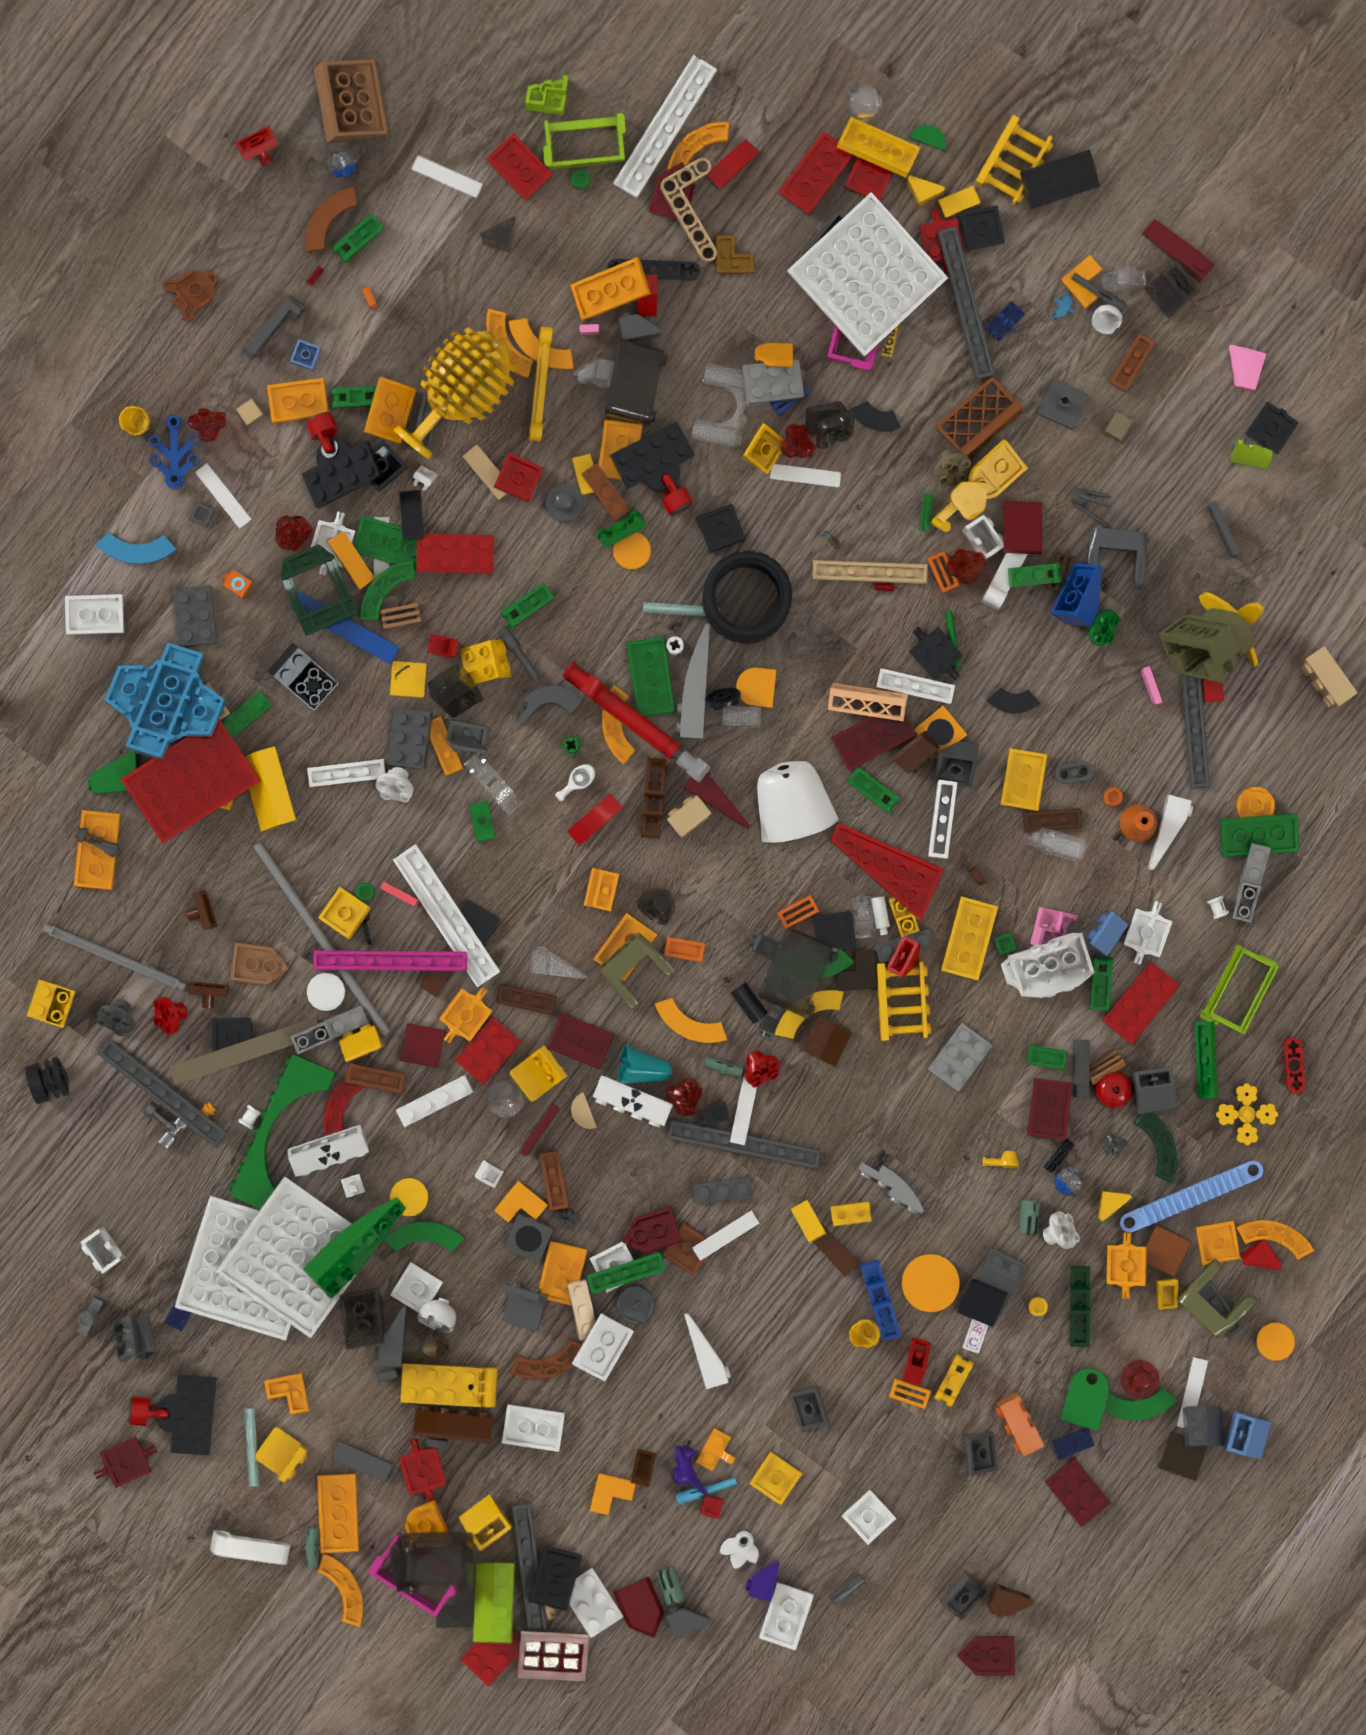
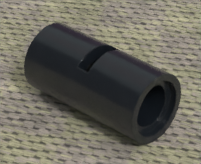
(749, 1003)

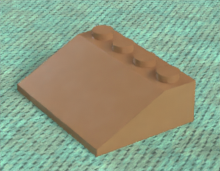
(350, 100)

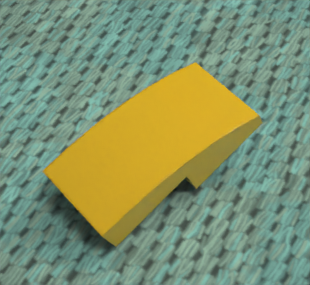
(904, 919)

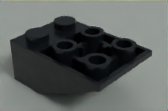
(303, 677)

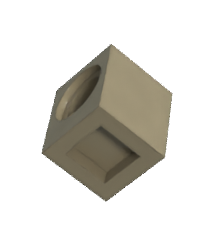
(1118, 426)

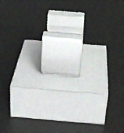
(425, 476)
(353, 1185)

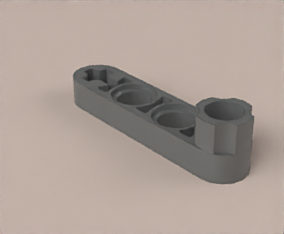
(289, 307)

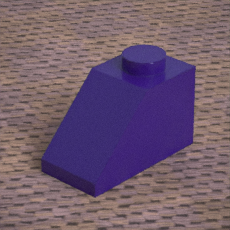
(763, 1582)

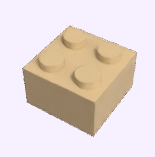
(689, 816)

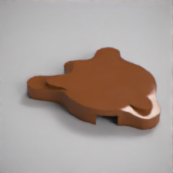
(193, 291)

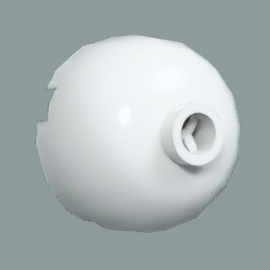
(438, 1315)

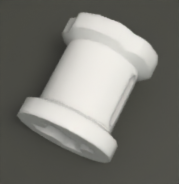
(672, 640)
(1218, 907)
(250, 1117)

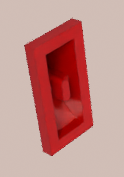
(905, 957)
(1261, 1256)

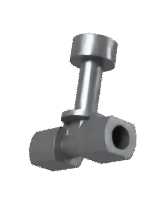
(171, 1128)
(89, 1317)

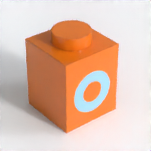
(237, 583)

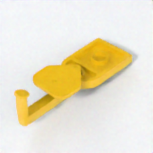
(997, 471)

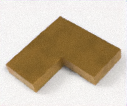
(727, 261)

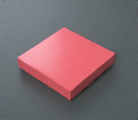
(399, 894)

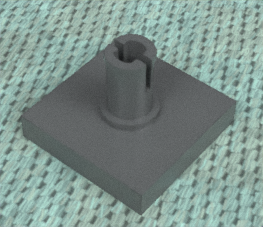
(1062, 404)

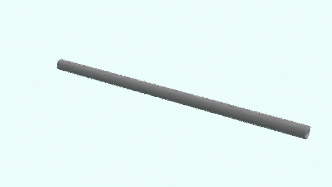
(320, 936)

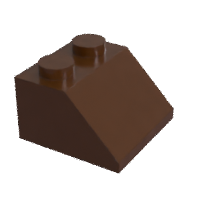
(916, 752)
(826, 1041)
(1007, 1601)

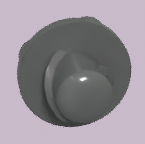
(564, 502)
(116, 1017)

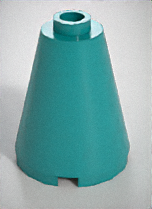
(642, 1067)

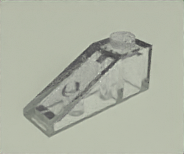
(550, 964)

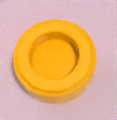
(1037, 1306)

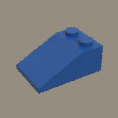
(1079, 595)

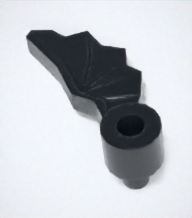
(367, 918)

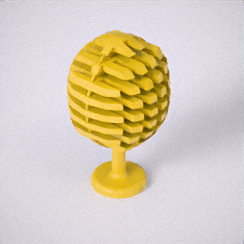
(463, 382)

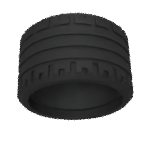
(754, 560)

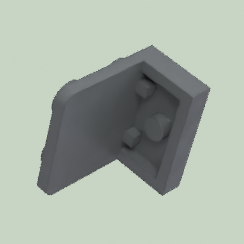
(467, 737)
(524, 1306)

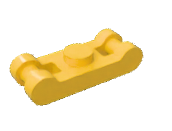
(953, 1380)

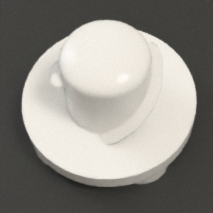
(395, 785)
(1061, 1231)

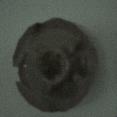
(657, 904)

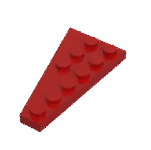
(897, 872)

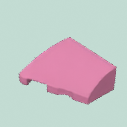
(1246, 367)
(1050, 925)

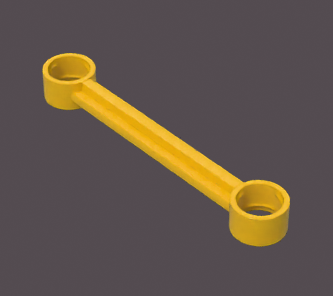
(544, 343)

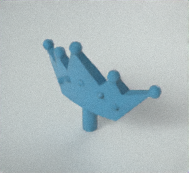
(1063, 305)

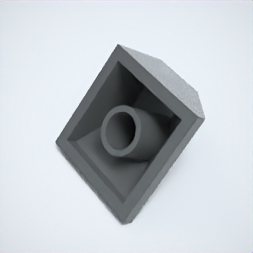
(957, 763)

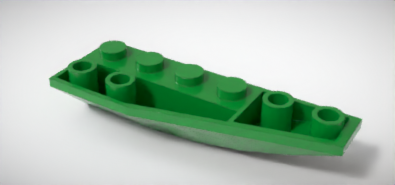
(352, 1248)

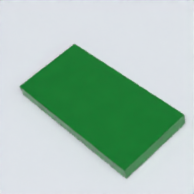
(384, 542)
(651, 676)
(1273, 830)

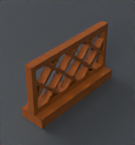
(988, 432)

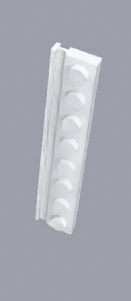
(665, 126)
(446, 914)

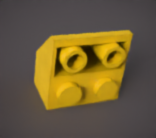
(51, 1003)
(485, 1522)

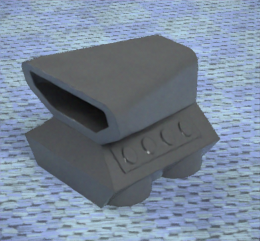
(134, 1338)

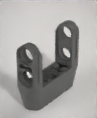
(1120, 541)

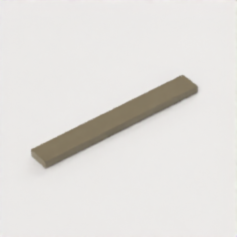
(237, 1053)

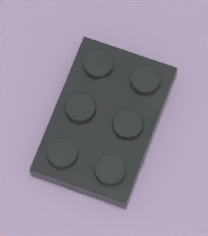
(194, 616)
(410, 738)

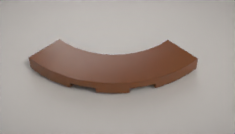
(325, 215)
(547, 1366)

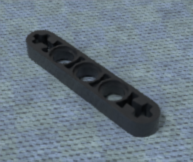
(663, 266)

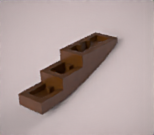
(653, 797)

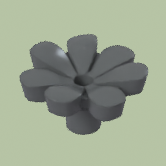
(1114, 1144)
(567, 1218)

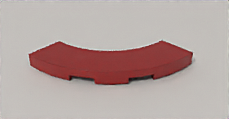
(336, 1106)

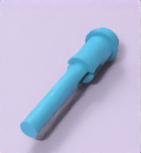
(693, 1494)

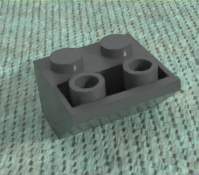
(1154, 1090)

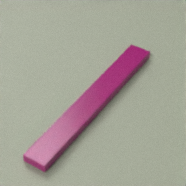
(390, 960)

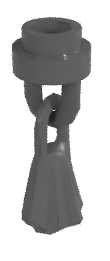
(110, 848)

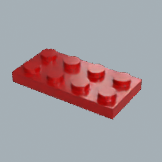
(815, 174)
(455, 554)
(1140, 1003)

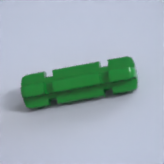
(926, 512)

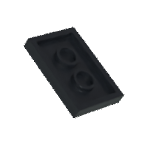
(556, 1578)

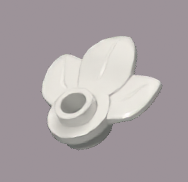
(740, 1552)

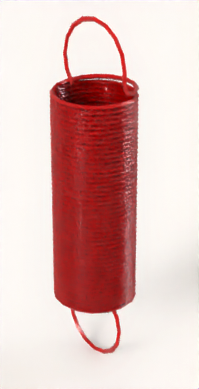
(315, 275)
(884, 587)

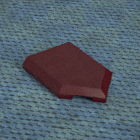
(659, 204)
(653, 1231)
(640, 1606)
(990, 1655)

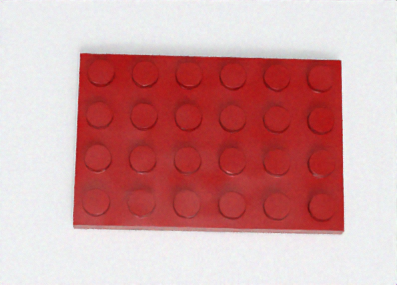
(190, 782)

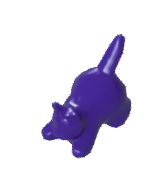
(684, 1471)

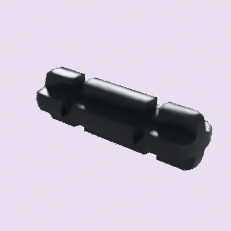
(1059, 1155)

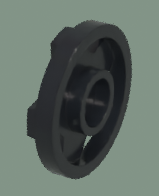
(723, 698)

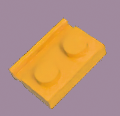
(601, 889)

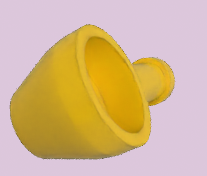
(1008, 1160)

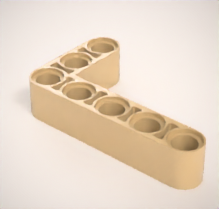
(687, 208)

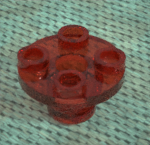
(207, 423)
(797, 442)
(291, 532)
(966, 565)
(684, 1096)
(1139, 1379)

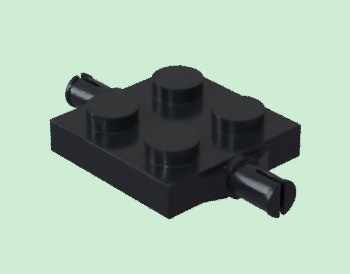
(936, 653)

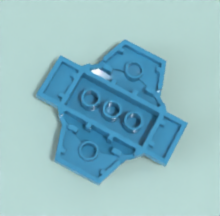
(165, 701)

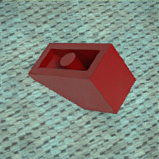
(648, 305)
(916, 1361)

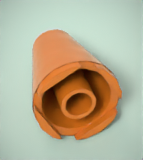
(1131, 823)

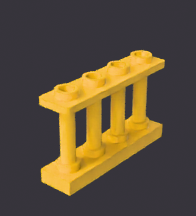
(1004, 144)
(886, 1011)

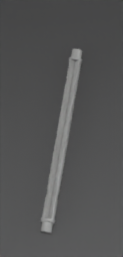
(114, 957)

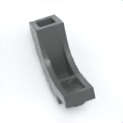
(549, 695)

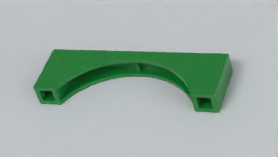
(299, 1079)

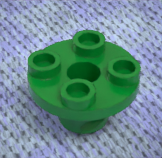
(1103, 627)

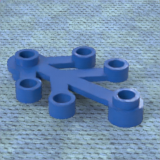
(174, 455)

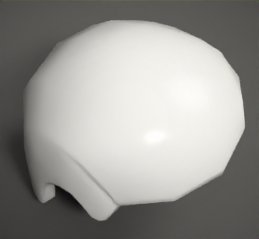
(1106, 319)

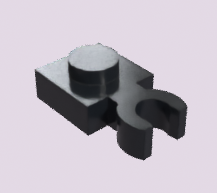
(716, 1113)

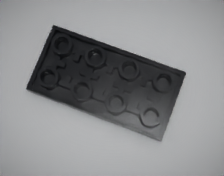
(1059, 179)

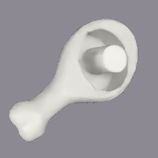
(579, 779)

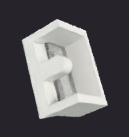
(983, 536)
(102, 1250)

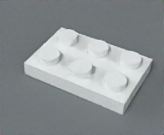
(94, 614)
(603, 1347)
(533, 1427)
(593, 1603)
(786, 1616)

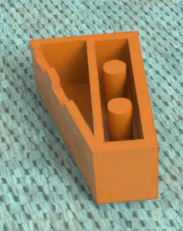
(1019, 1424)

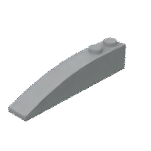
(694, 691)

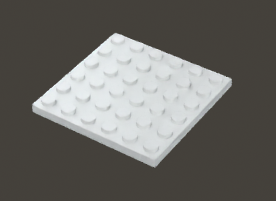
(867, 274)
(276, 1249)
(211, 1294)

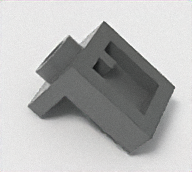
(764, 946)

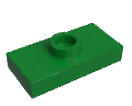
(482, 821)
(1046, 1057)

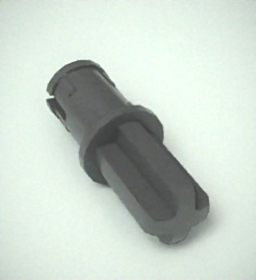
(847, 1589)

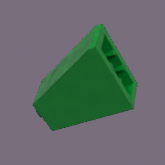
(109, 778)

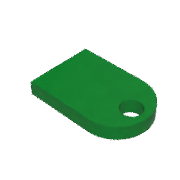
(1086, 1401)

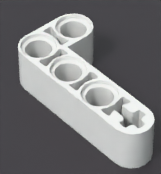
(999, 585)
(248, 1548)

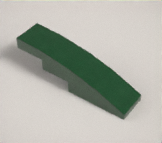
(1080, 1306)

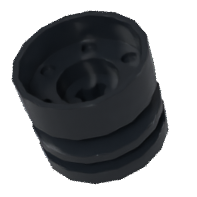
(42, 1082)

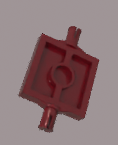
(125, 1462)

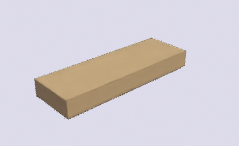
(484, 469)

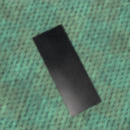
(411, 515)

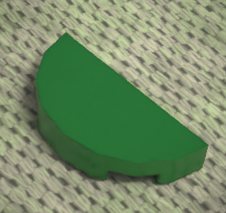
(929, 136)

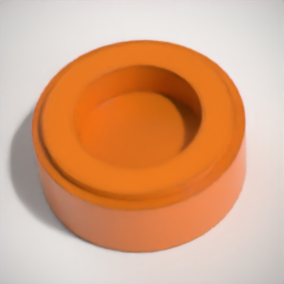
(1113, 797)

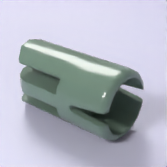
(1029, 1217)
(670, 1585)

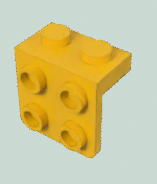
(486, 661)
(538, 1073)
(281, 1454)

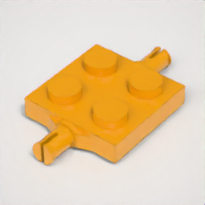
(465, 1015)
(1126, 1265)

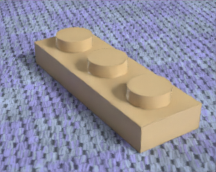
(581, 1307)

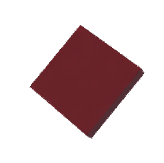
(422, 1045)

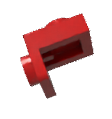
(443, 646)

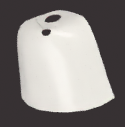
(794, 804)

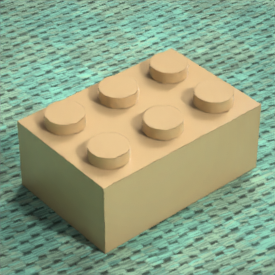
(1327, 678)

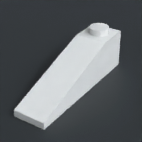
(1172, 819)
(710, 1364)

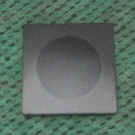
(529, 1237)

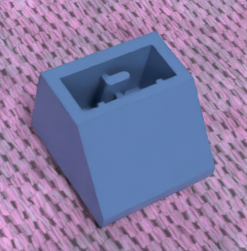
(1107, 933)
(1247, 1435)

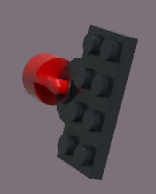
(657, 464)
(339, 465)
(183, 1414)

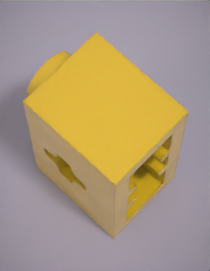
(850, 1213)

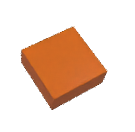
(369, 297)

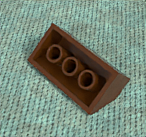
(453, 1425)

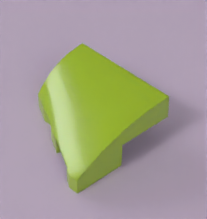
(547, 97)
(1251, 455)

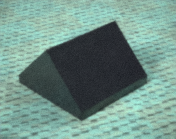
(389, 464)

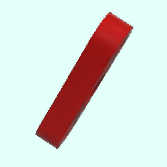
(1301, 1078)

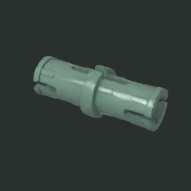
(723, 1066)
(312, 1547)

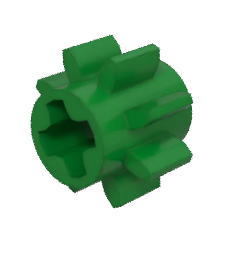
(572, 751)

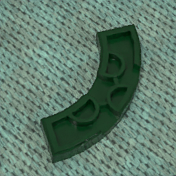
(1163, 1143)

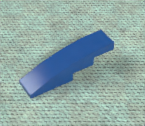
(880, 1300)

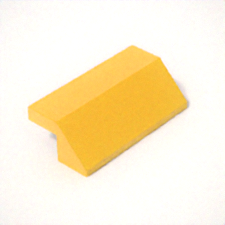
(271, 794)

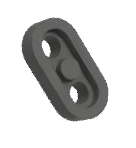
(1073, 772)

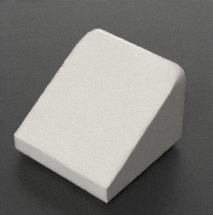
(488, 1174)

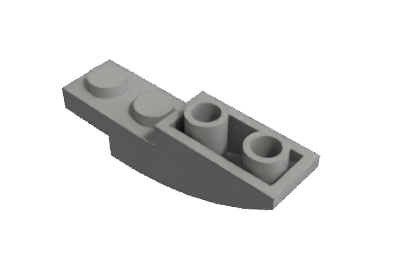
(1250, 882)
(329, 1029)
(899, 1189)

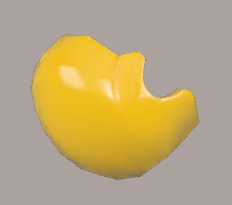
(134, 420)
(864, 1333)

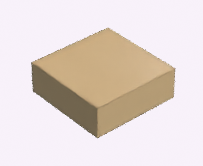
(249, 412)

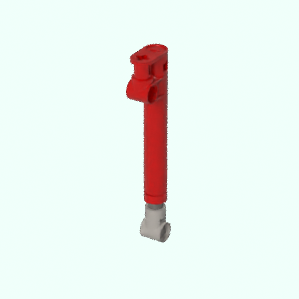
(635, 721)

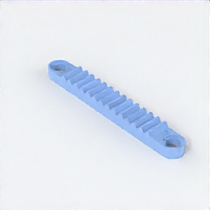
(1191, 1196)

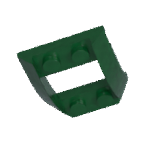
(329, 614)

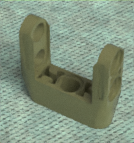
(625, 959)
(1204, 1312)

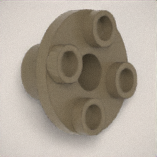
(952, 467)

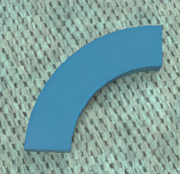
(136, 553)

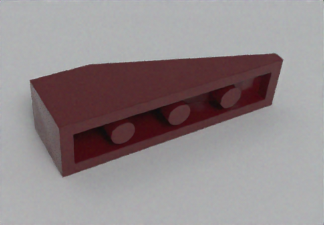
(1179, 250)
(712, 795)

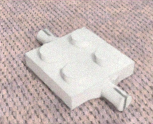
(328, 530)
(1147, 932)

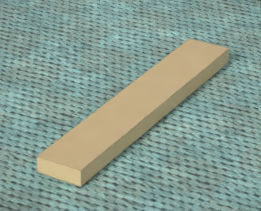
(869, 572)

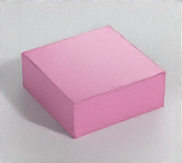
(589, 329)

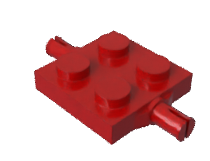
(931, 240)
(422, 1470)

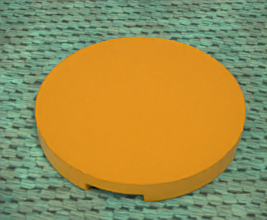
(930, 1282)

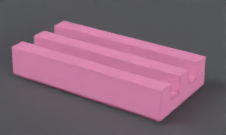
(1151, 686)

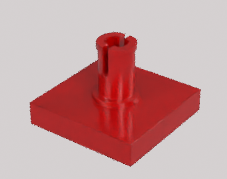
(257, 145)

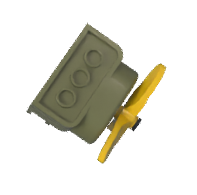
(1213, 641)

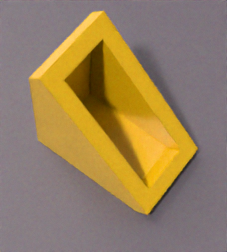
(924, 190)
(1110, 1203)
(1167, 1293)

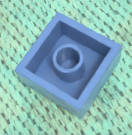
(305, 355)

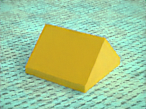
(763, 449)

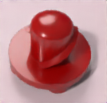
(168, 1014)
(761, 1068)

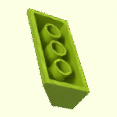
(494, 1602)

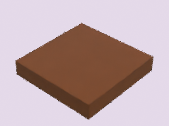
(1165, 1250)
(683, 1253)

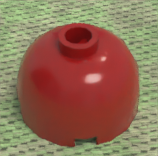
(1106, 1096)

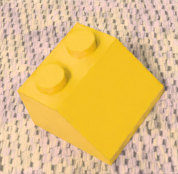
(361, 1043)

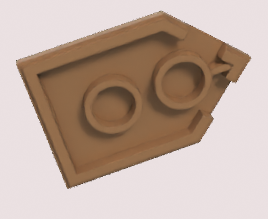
(256, 964)

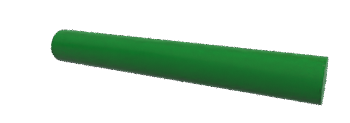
(951, 633)

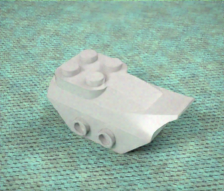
(1049, 967)

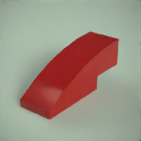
(732, 164)
(595, 819)

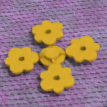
(1247, 1114)

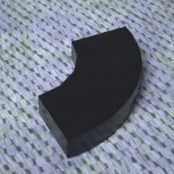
(875, 419)
(1013, 703)

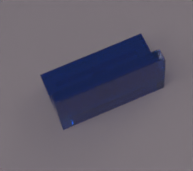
(1072, 1443)

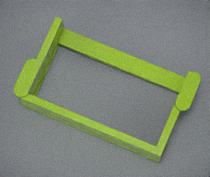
(618, 121)
(1208, 1015)

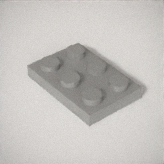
(772, 383)
(960, 1057)

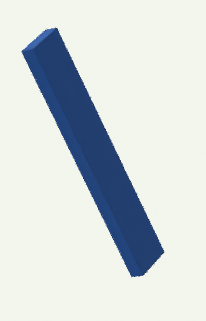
(355, 633)

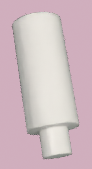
(880, 914)

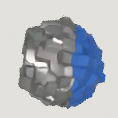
(342, 162)
(1069, 1181)

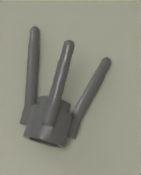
(1083, 496)

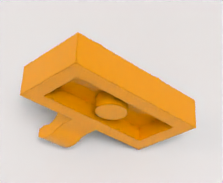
(714, 1450)

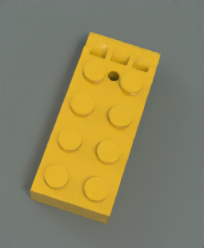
(449, 1384)

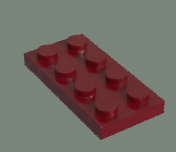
(872, 738)

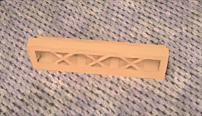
(867, 694)

